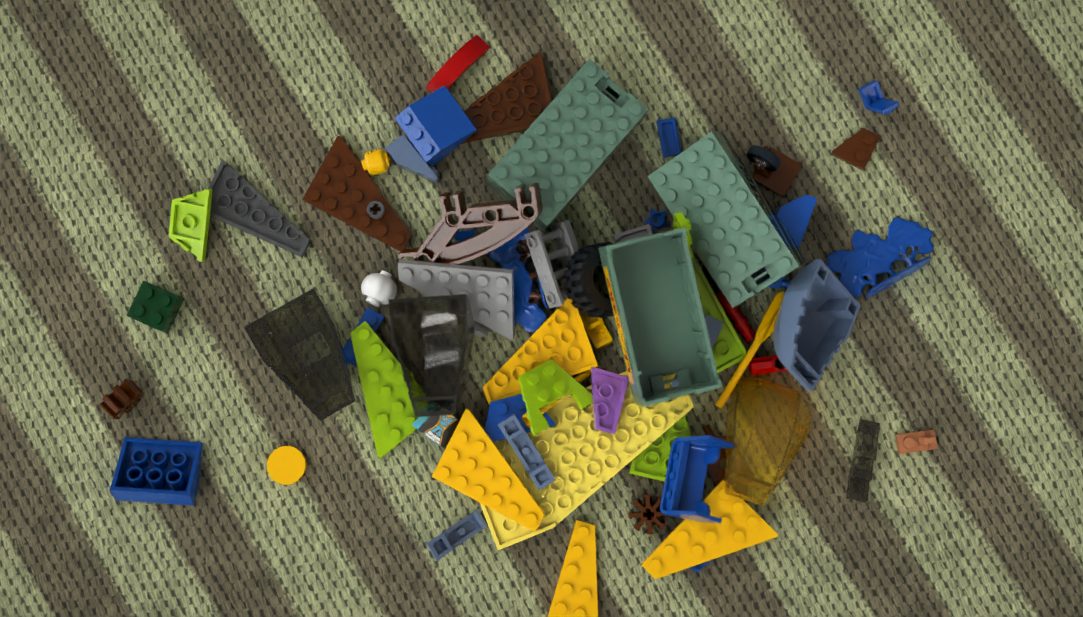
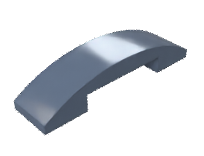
(526, 452)
(457, 534)

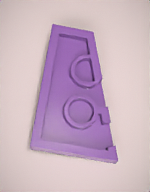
(608, 398)

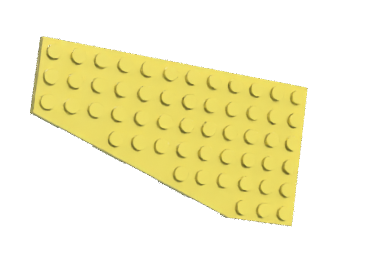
(582, 456)

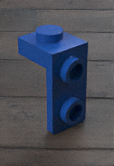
(874, 100)

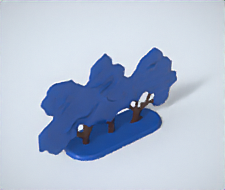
(525, 313)

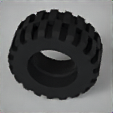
(581, 285)

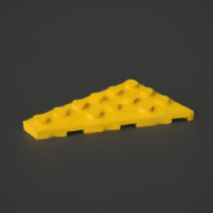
(559, 339)
(481, 472)
(703, 541)

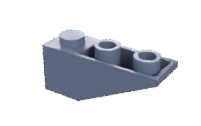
(407, 158)

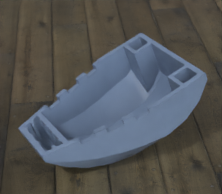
(813, 322)

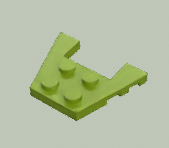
(546, 385)

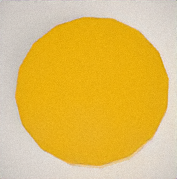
(286, 465)

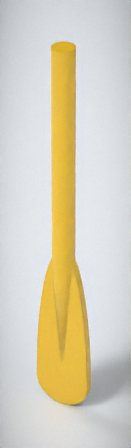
(764, 330)

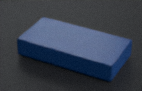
(668, 137)

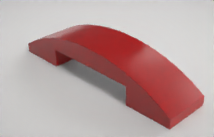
(458, 64)

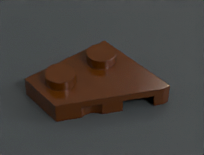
(857, 148)

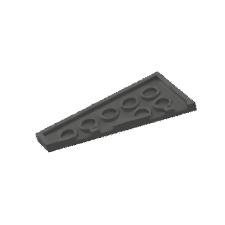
(246, 209)

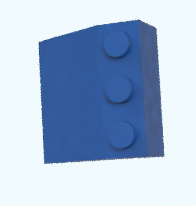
(436, 125)

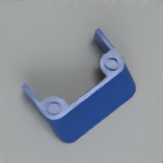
(687, 476)

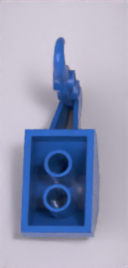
(795, 219)

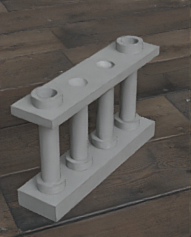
(567, 247)

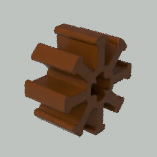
(121, 399)
(643, 519)

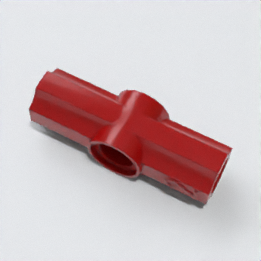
(764, 365)

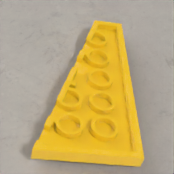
(577, 581)

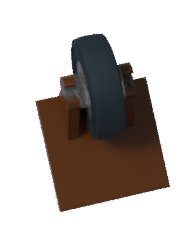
(773, 168)

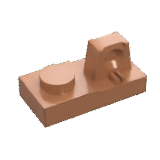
(916, 441)

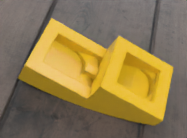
(597, 331)

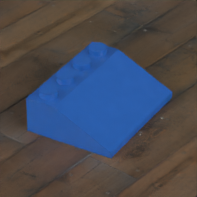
(157, 471)

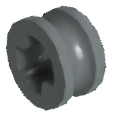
(371, 205)

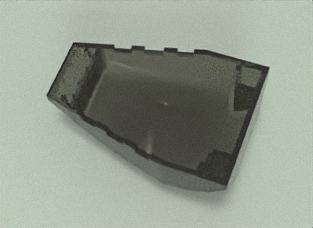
(433, 349)
(306, 353)

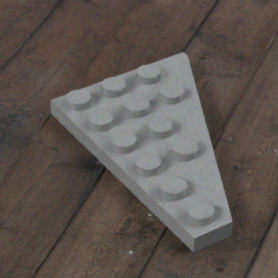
(487, 289)

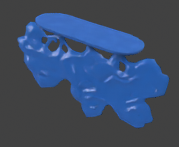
(876, 256)

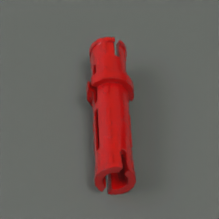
(737, 317)

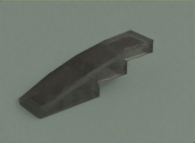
(862, 460)

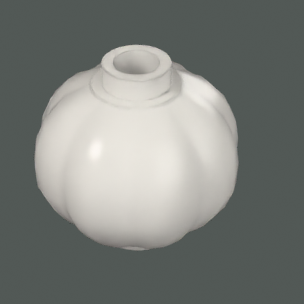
(379, 288)

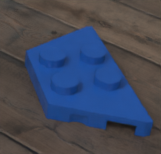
(504, 408)

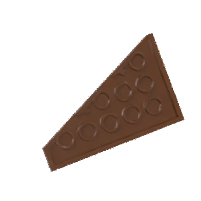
(512, 103)
(346, 190)

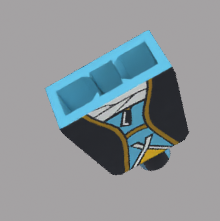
(437, 428)

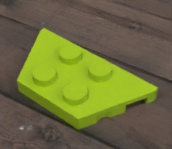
(191, 222)

